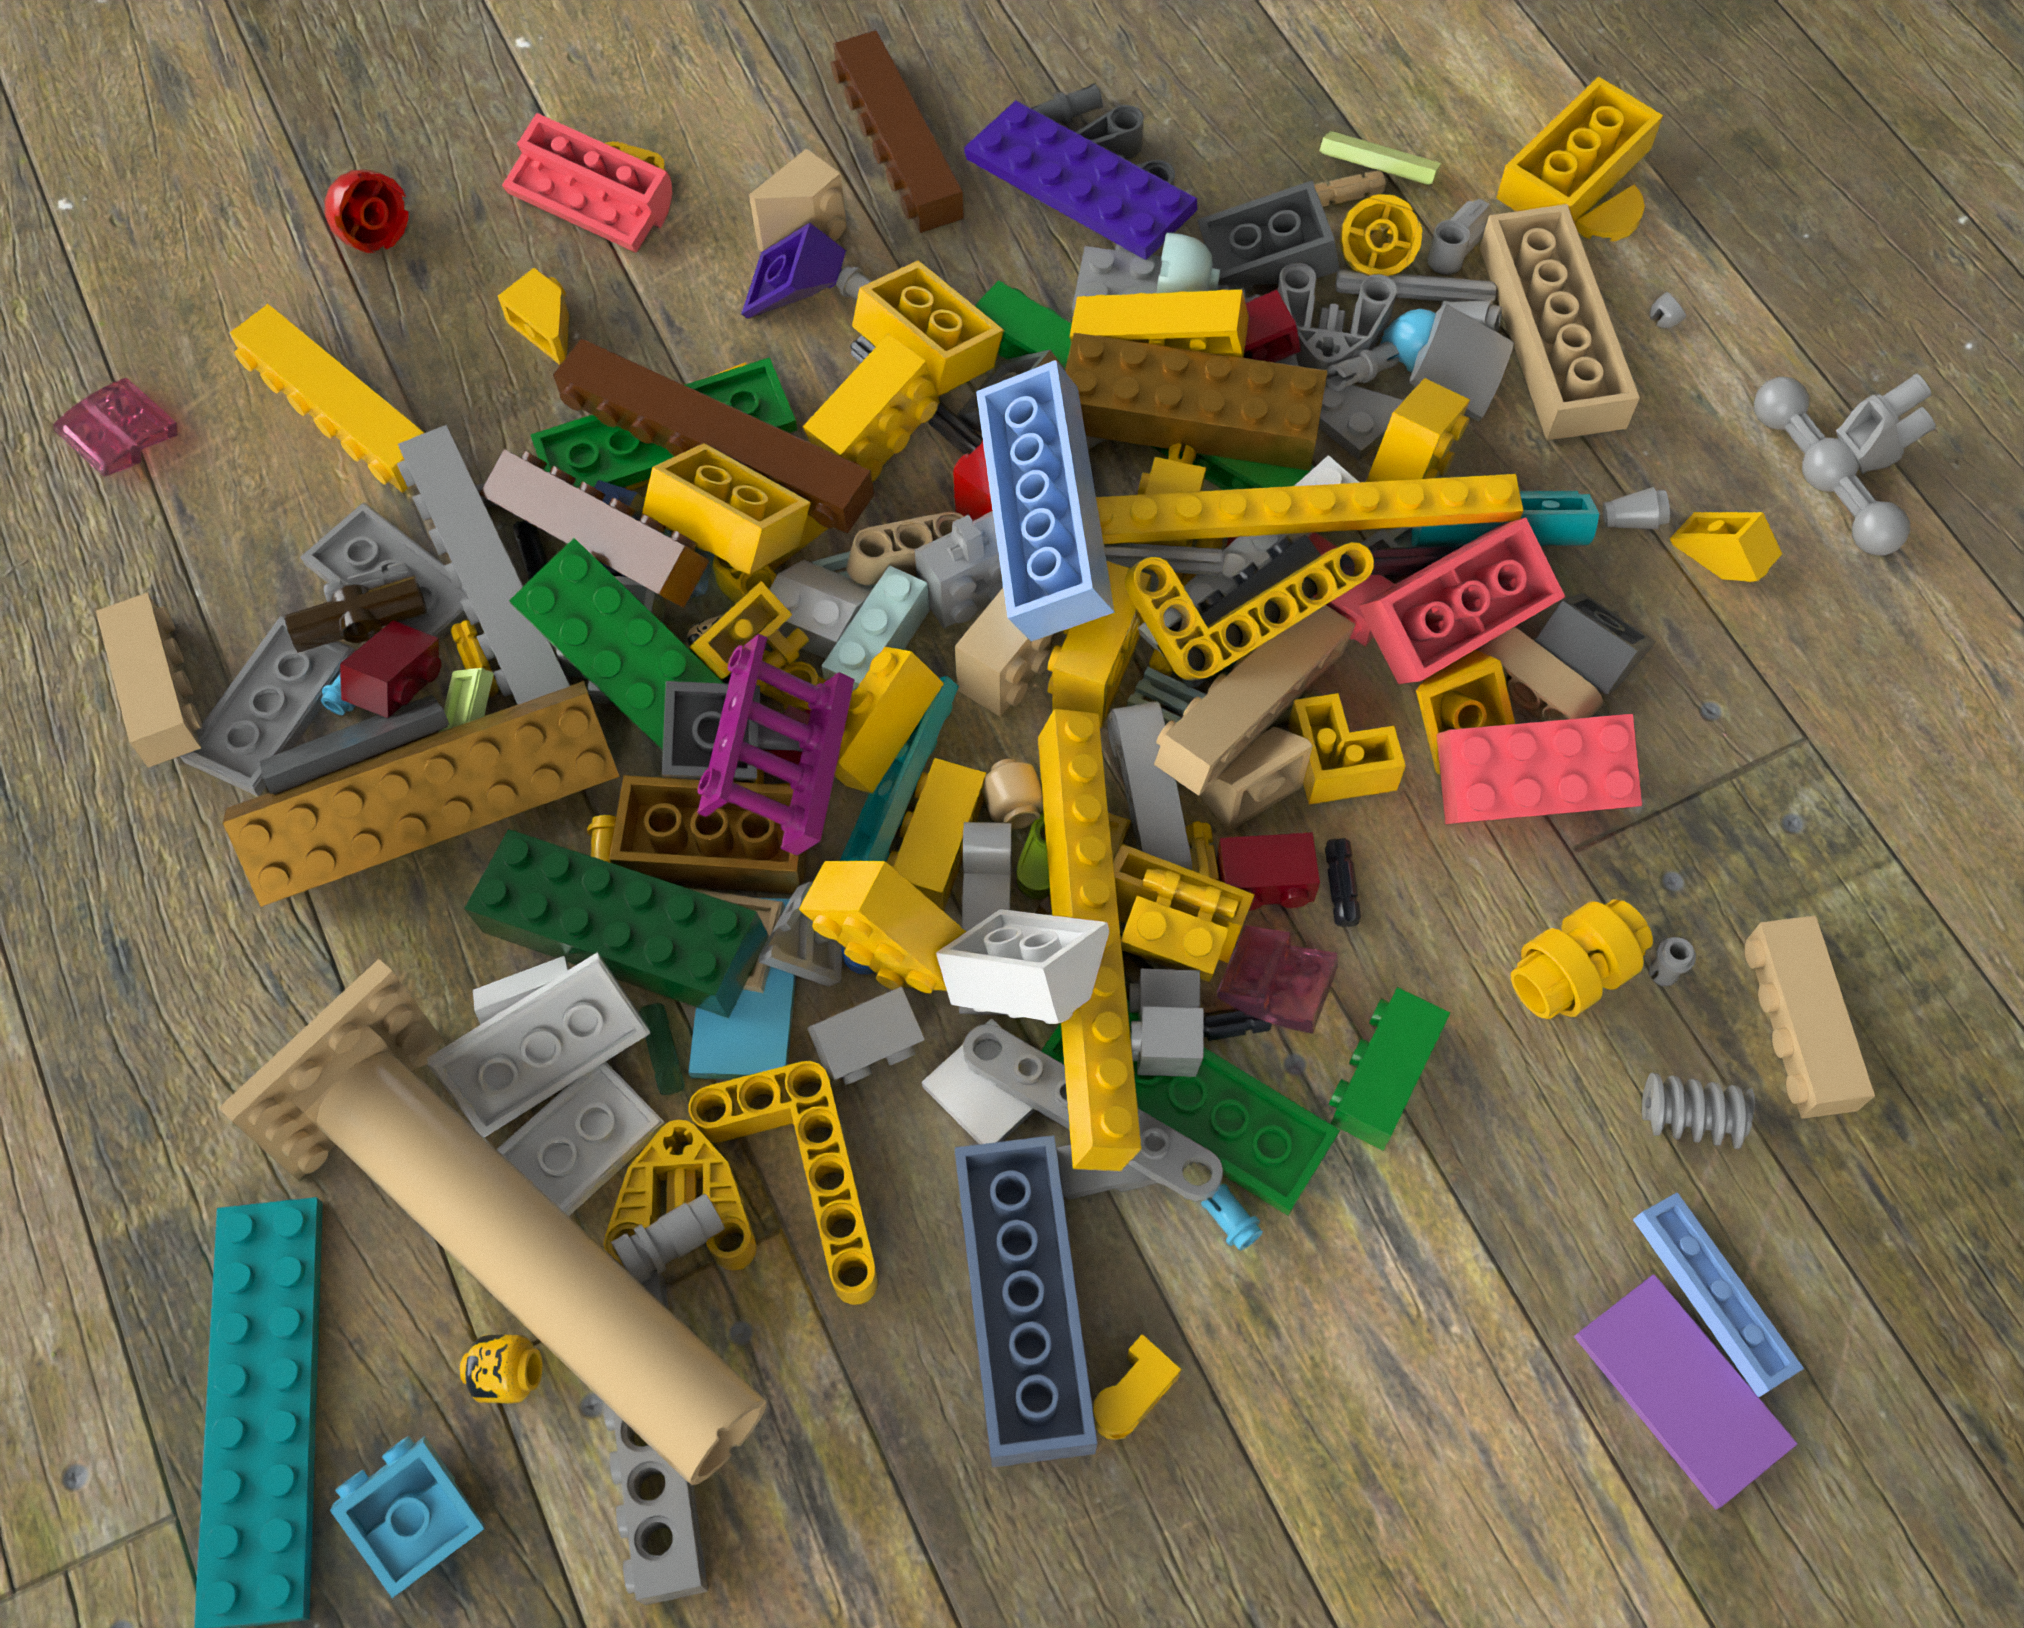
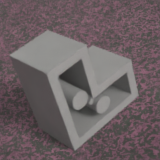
(1169, 1022)

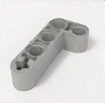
(1149, 790)
(986, 876)

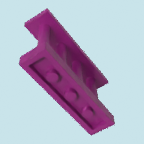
(819, 740)

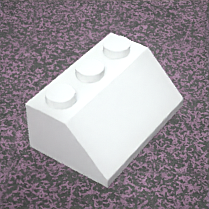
(1025, 965)

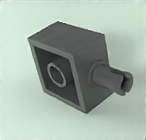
(692, 726)

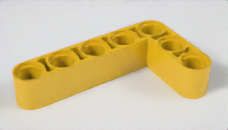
(1248, 617)
(817, 1158)

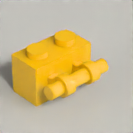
(752, 615)
(1174, 936)

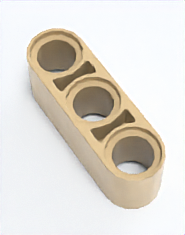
(894, 545)
(1541, 680)

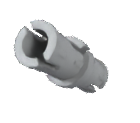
(1362, 366)

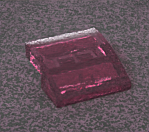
(114, 426)
(1278, 979)

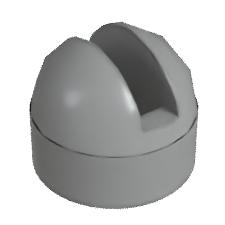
(1669, 310)

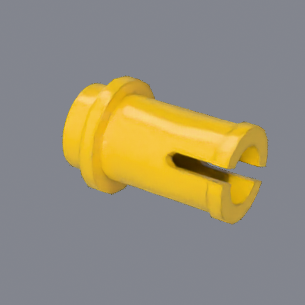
(601, 836)

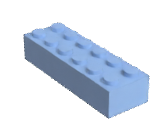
(1044, 502)

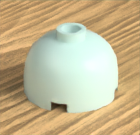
(1186, 266)

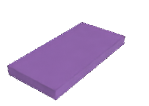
(1685, 1391)

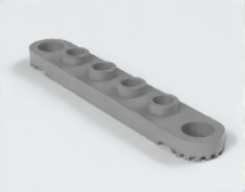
(1042, 1085)

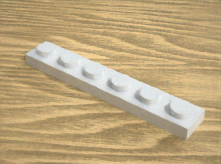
(1248, 549)

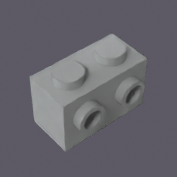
(866, 1035)

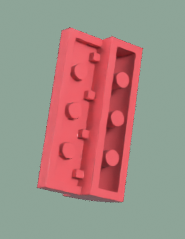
(589, 183)

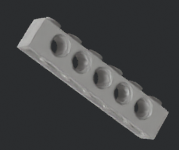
(681, 1568)

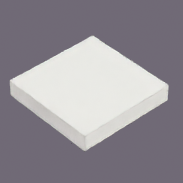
(974, 1100)

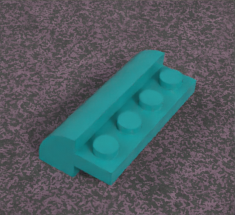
(1554, 516)

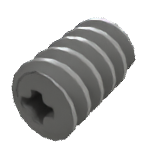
(1698, 1109)

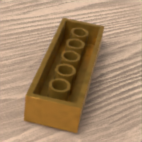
(1197, 400)

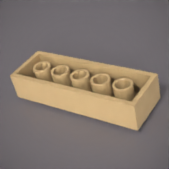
(1558, 323)

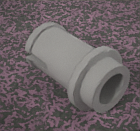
(850, 281)
(1673, 958)

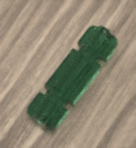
(662, 1050)

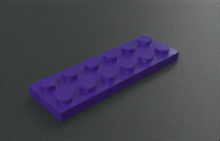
(1081, 179)

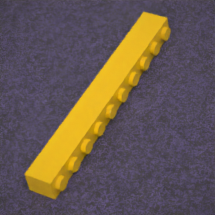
(1083, 887)

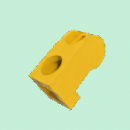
(1124, 1406)

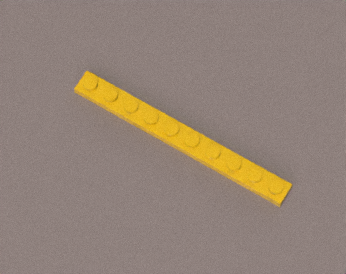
(1309, 509)

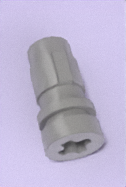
(668, 1238)

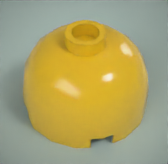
(1380, 235)

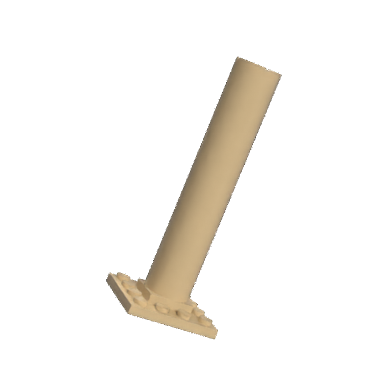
(355, 1088)

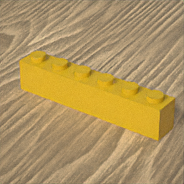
(326, 391)

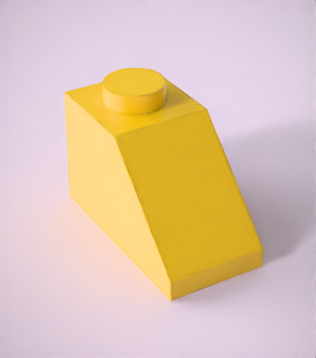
(538, 312)
(1729, 544)

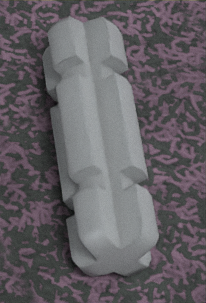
(370, 579)

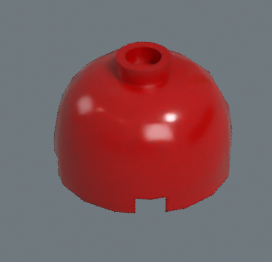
(366, 210)

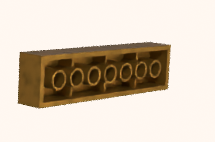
(420, 794)

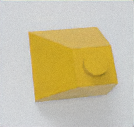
(1464, 696)

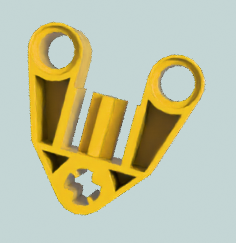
(641, 1191)

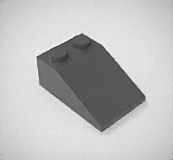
(1267, 234)

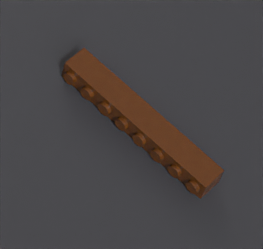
(683, 418)

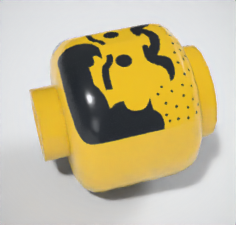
(501, 1368)

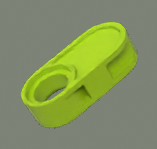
(1033, 864)

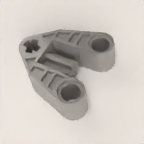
(1328, 343)

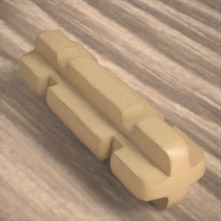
(1351, 188)

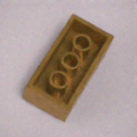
(728, 849)

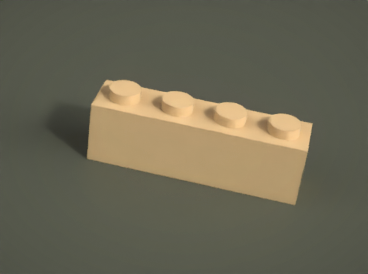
(149, 679)
(1808, 1017)

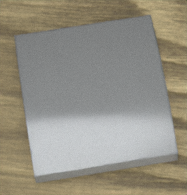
(1463, 359)

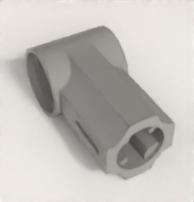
(1458, 236)

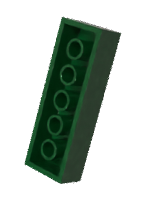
(638, 924)

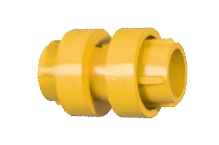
(1570, 966)

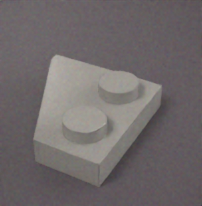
(1356, 417)
(799, 948)

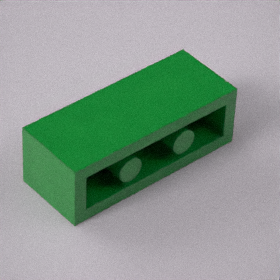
(1387, 1067)

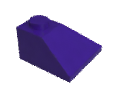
(793, 270)

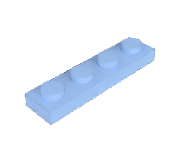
(1718, 1294)

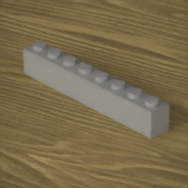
(478, 565)

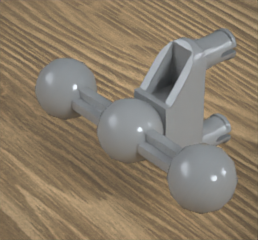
(1866, 441)

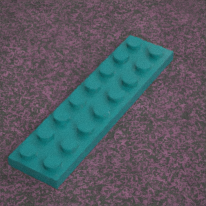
(260, 1416)

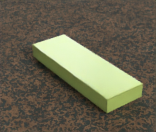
(1380, 157)

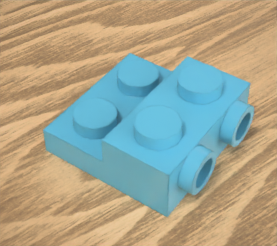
(405, 1514)

